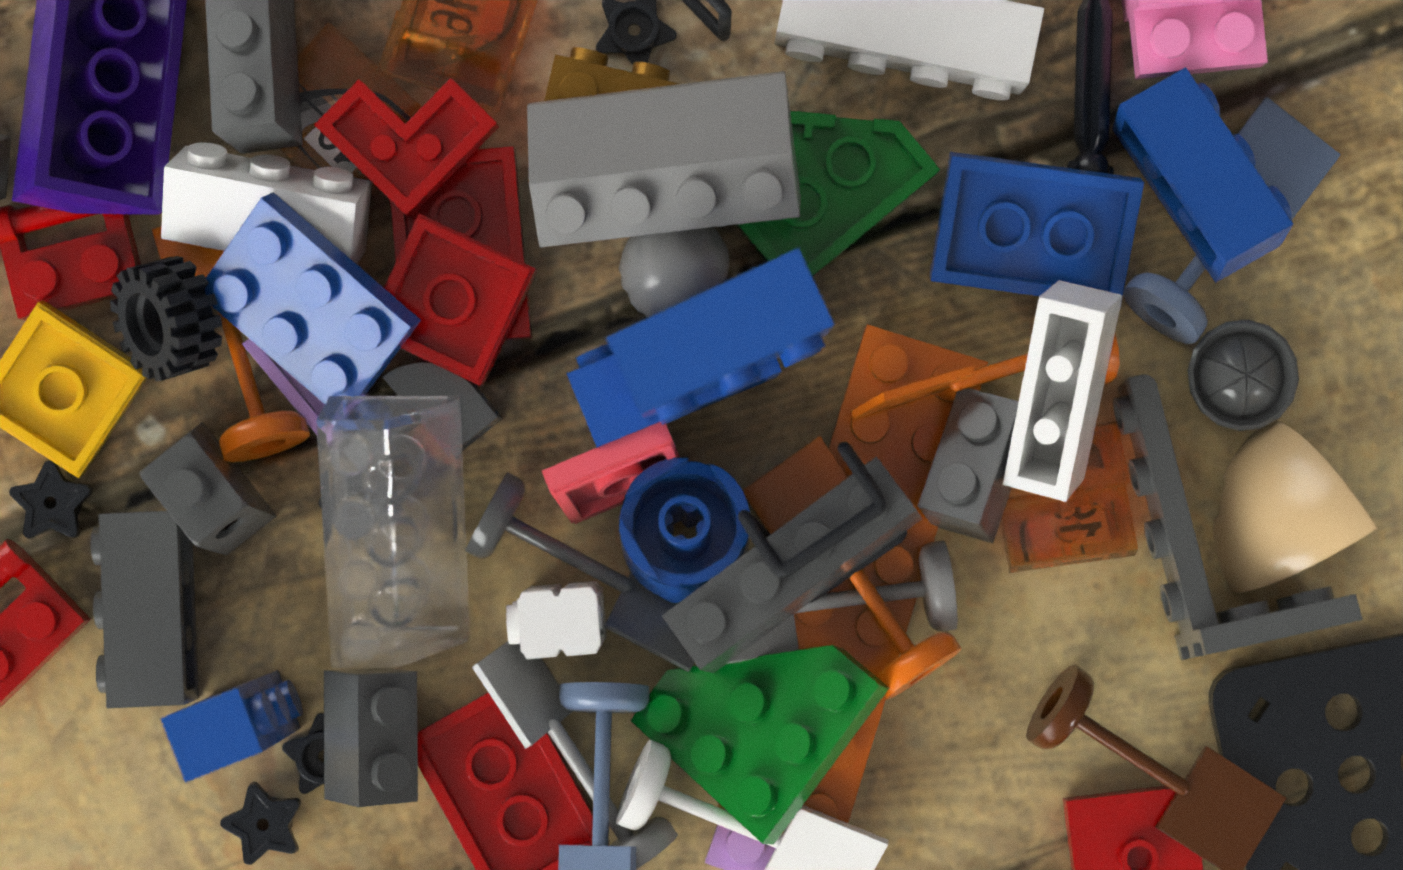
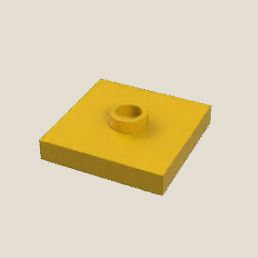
(64, 388)

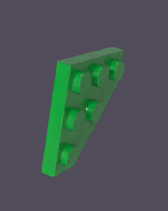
(848, 183)
(762, 728)

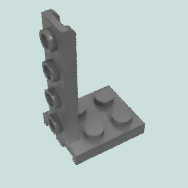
(1173, 539)

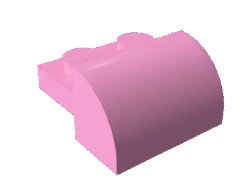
(1195, 35)

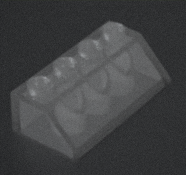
(393, 528)

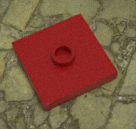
(460, 294)
(1120, 832)

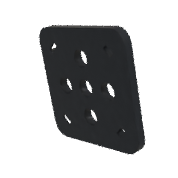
(1296, 735)

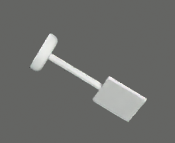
(807, 843)

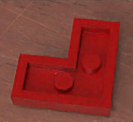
(412, 157)

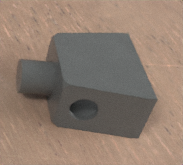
(206, 493)

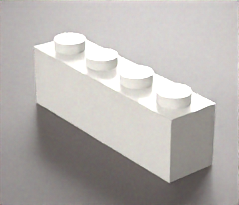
(935, 40)

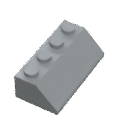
(662, 159)

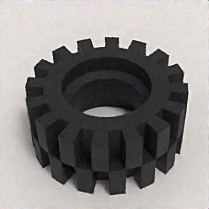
(166, 318)

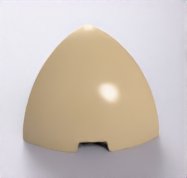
(1282, 510)

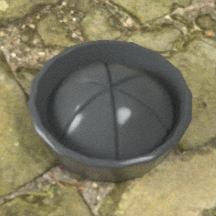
(1243, 375)

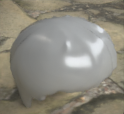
(672, 267)

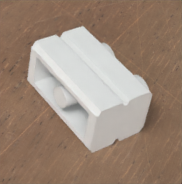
(558, 619)

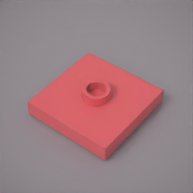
(604, 474)

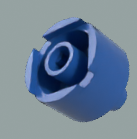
(686, 493)

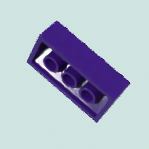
(99, 105)

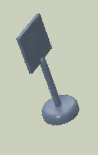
(1286, 158)
(603, 700)

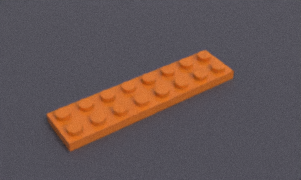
(906, 445)

